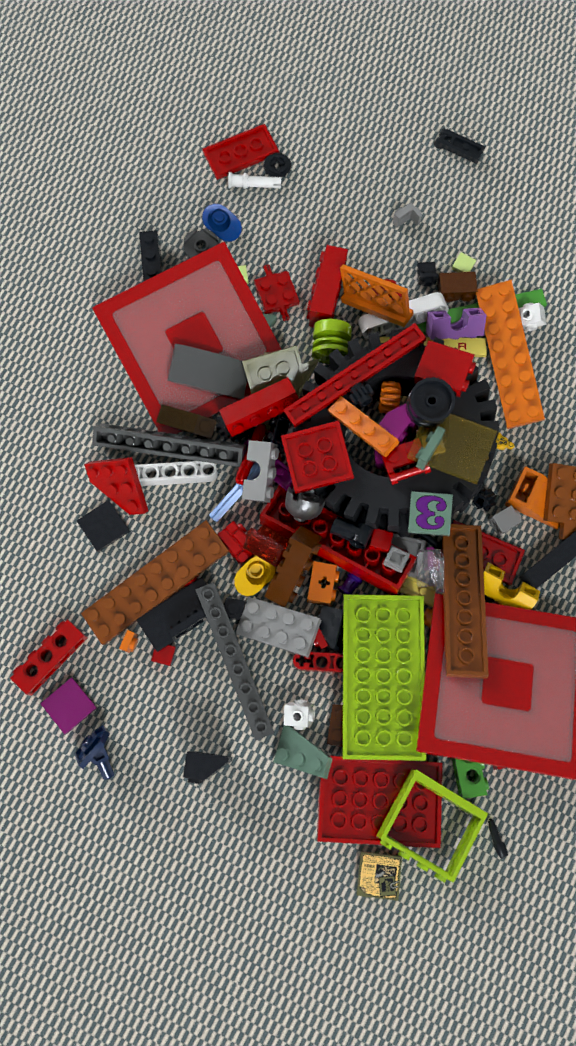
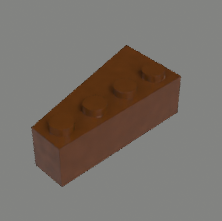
(292, 567)

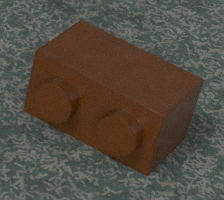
(457, 286)

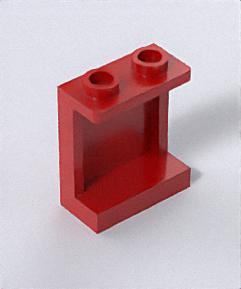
(446, 364)

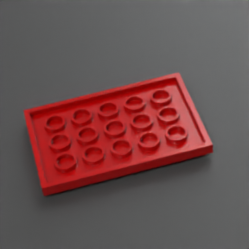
(361, 794)

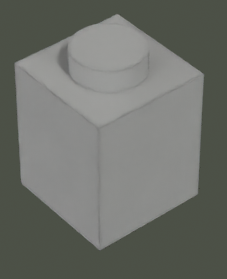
(505, 520)

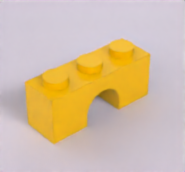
(522, 597)

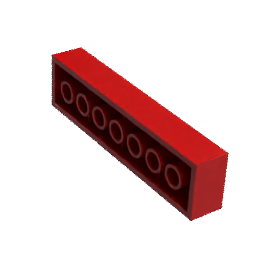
(363, 563)

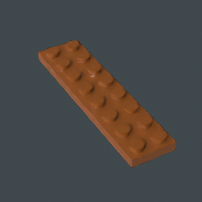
(155, 582)
(464, 603)

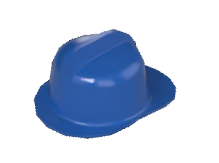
(222, 222)

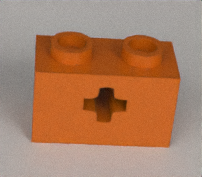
(320, 572)

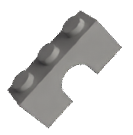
(265, 455)

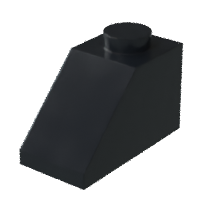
(332, 627)

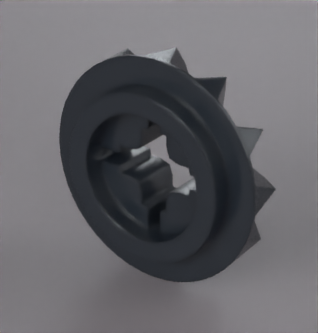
(284, 164)

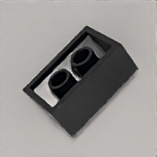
(202, 766)

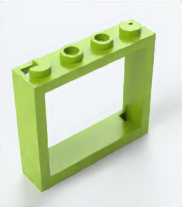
(465, 843)

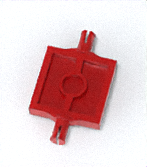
(276, 292)

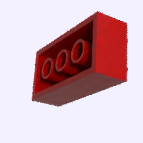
(327, 285)

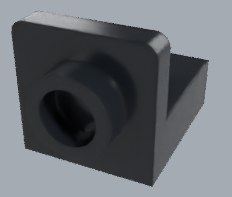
(426, 273)

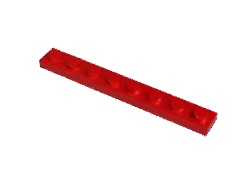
(354, 374)

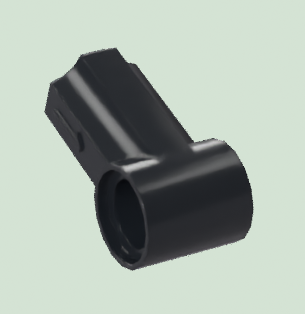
(356, 534)

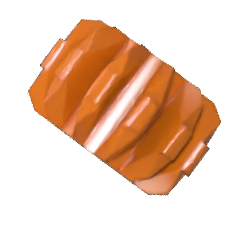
(389, 396)

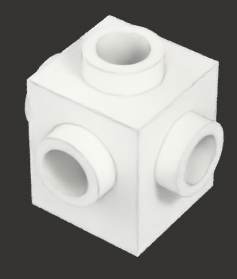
(532, 316)
(298, 714)

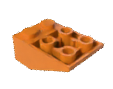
(529, 495)

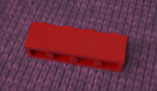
(258, 407)

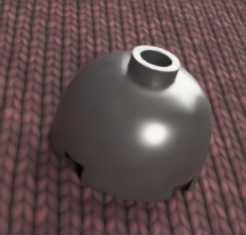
(304, 504)

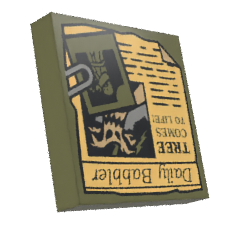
(379, 876)

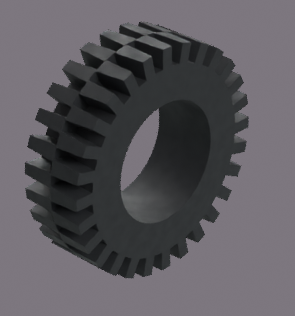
(372, 497)

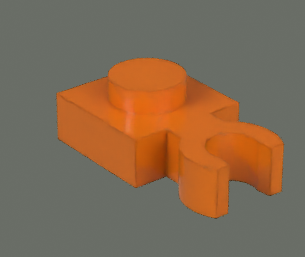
(129, 642)

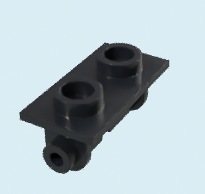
(278, 424)

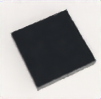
(103, 526)

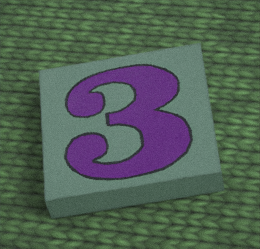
(430, 513)

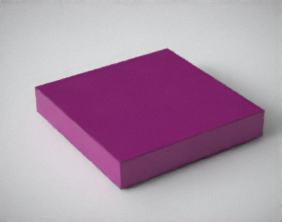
(68, 705)

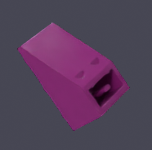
(398, 424)

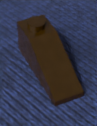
(186, 421)

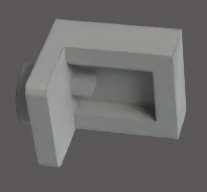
(406, 213)

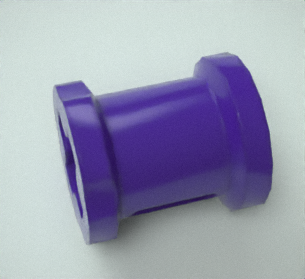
(349, 584)

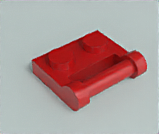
(398, 458)

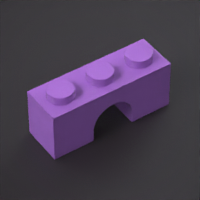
(470, 324)

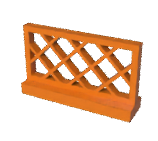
(375, 304)

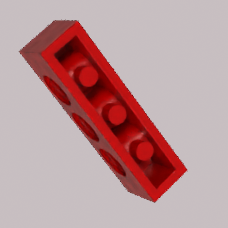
(21, 674)

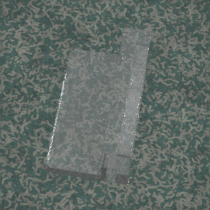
(430, 569)

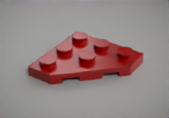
(118, 482)

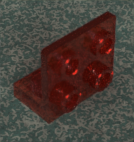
(266, 544)

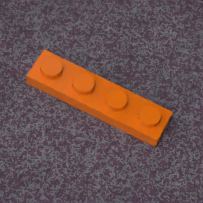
(363, 426)

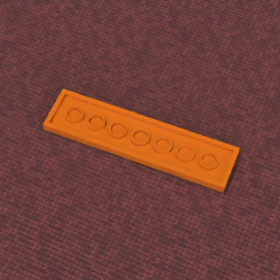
(510, 355)

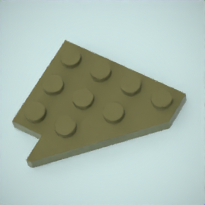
(276, 366)

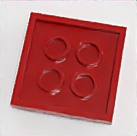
(317, 457)

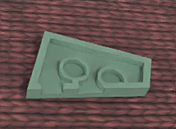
(301, 754)

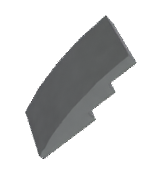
(207, 371)

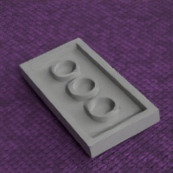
(278, 627)

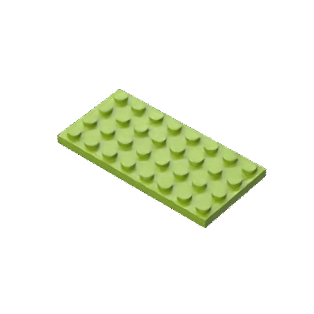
(382, 676)

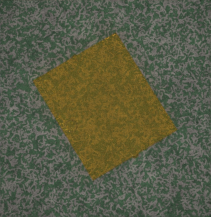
(461, 450)

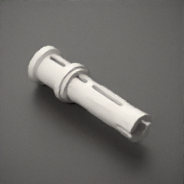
(246, 181)

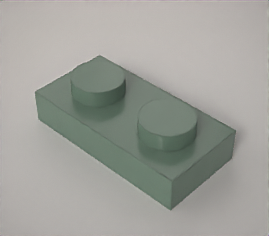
(426, 453)

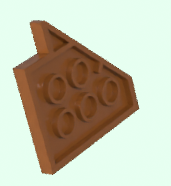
(561, 498)

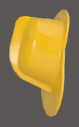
(253, 576)

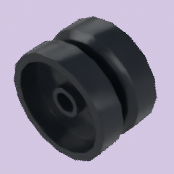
(422, 395)

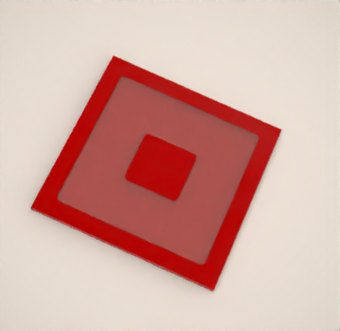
(191, 305)
(525, 706)

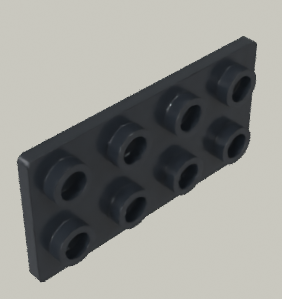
(174, 616)

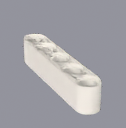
(431, 302)
(179, 477)

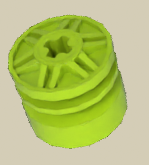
(329, 336)

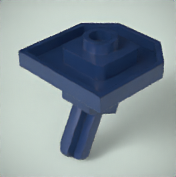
(93, 750)

